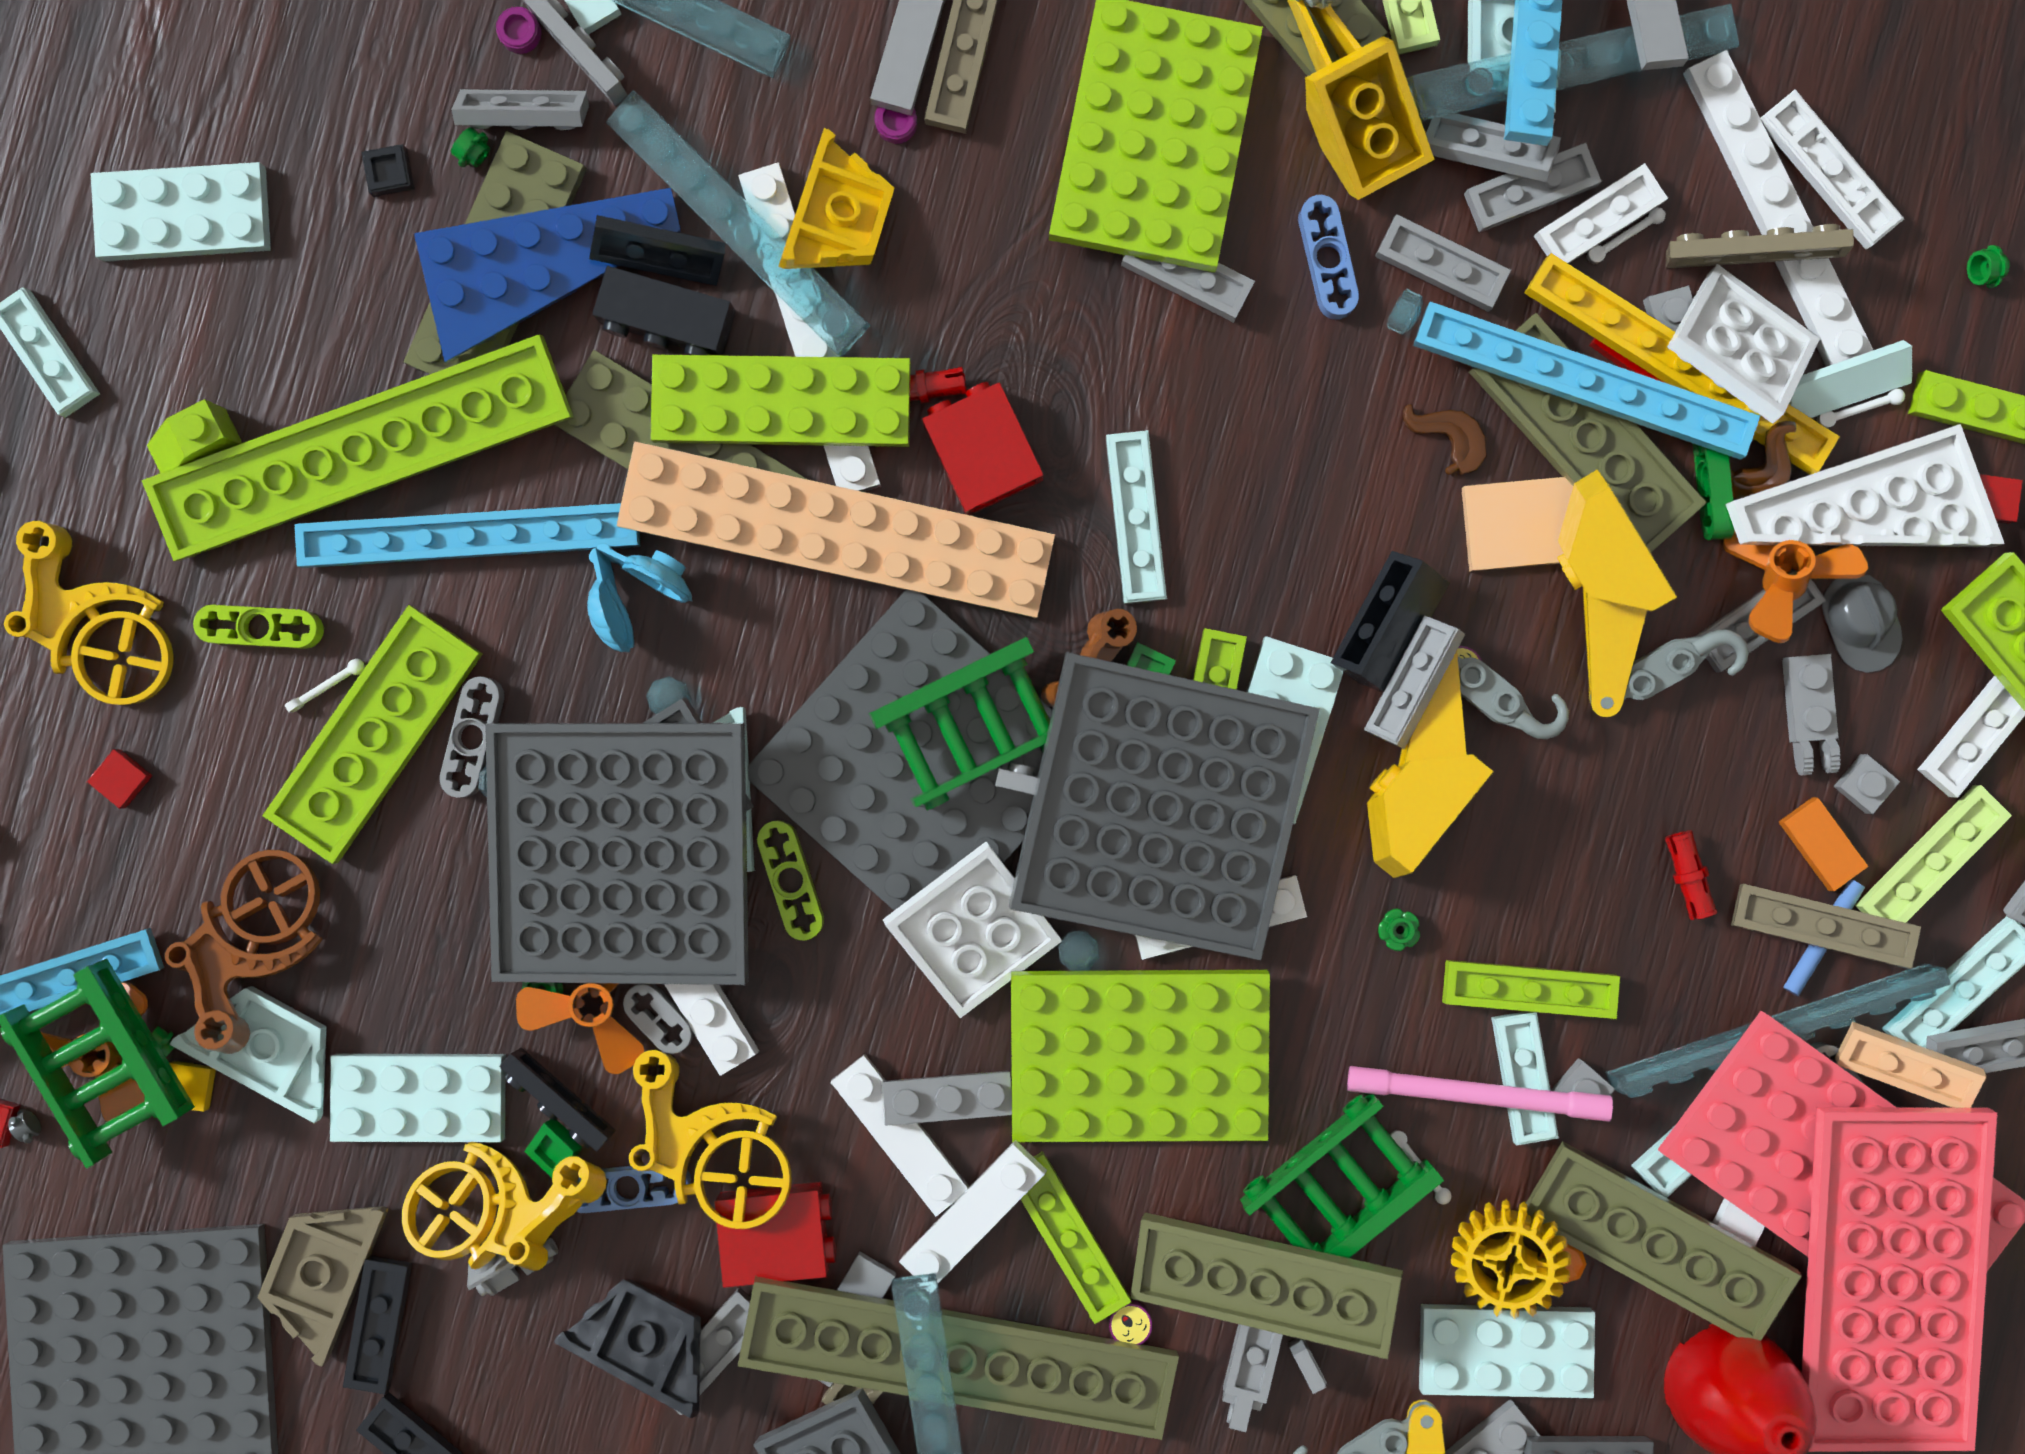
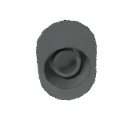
(1863, 623)

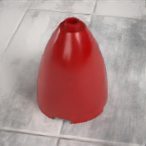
(1739, 1395)

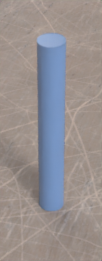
(1813, 954)

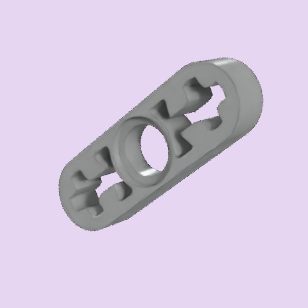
(465, 704)

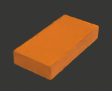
(1823, 844)

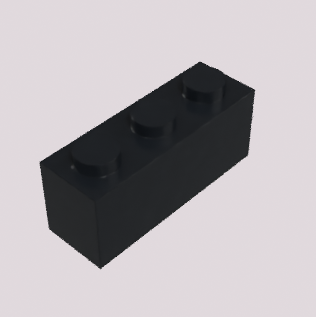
(663, 313)
(1389, 619)

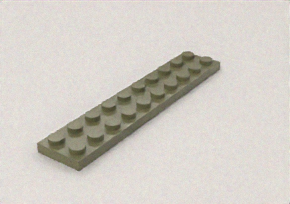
(991, 1360)

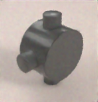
(24, 1126)

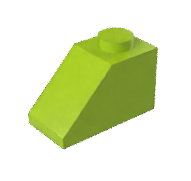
(192, 435)

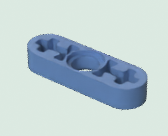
(1309, 230)
(659, 1197)

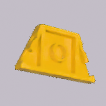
(837, 212)

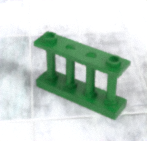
(935, 700)
(124, 1028)
(1382, 1205)

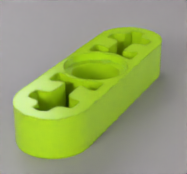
(228, 636)
(810, 907)

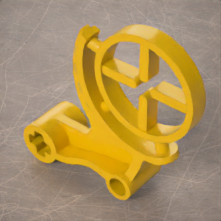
(54, 613)
(674, 1139)
(520, 1222)

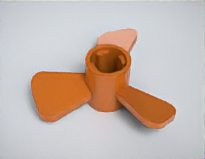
(1774, 612)
(542, 1008)
(123, 1096)

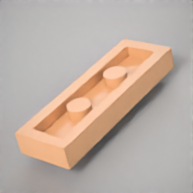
(1910, 1067)

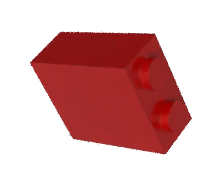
(982, 447)
(783, 1248)

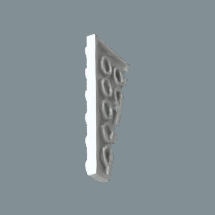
(1896, 497)

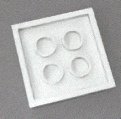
(1744, 343)
(967, 933)

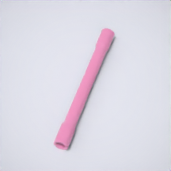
(1573, 1103)

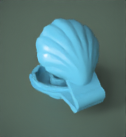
(604, 604)

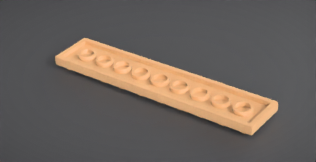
(835, 530)

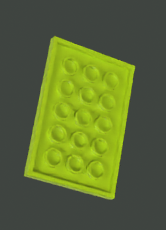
(1156, 134)
(1140, 1055)

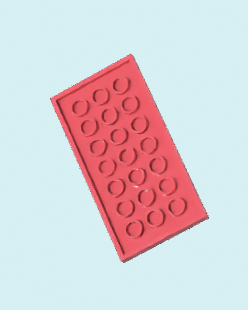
(1756, 1133)
(1897, 1276)

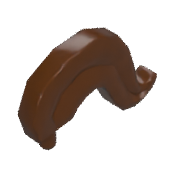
(1463, 432)
(1775, 469)

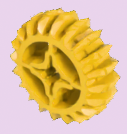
(1526, 1265)

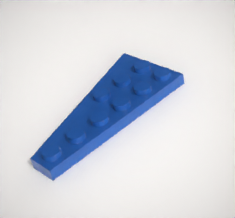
(514, 266)

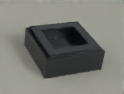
(387, 170)

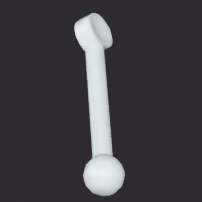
(1598, 253)
(1894, 397)
(354, 667)
(1442, 1195)

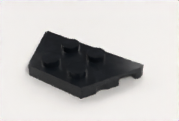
(643, 1344)

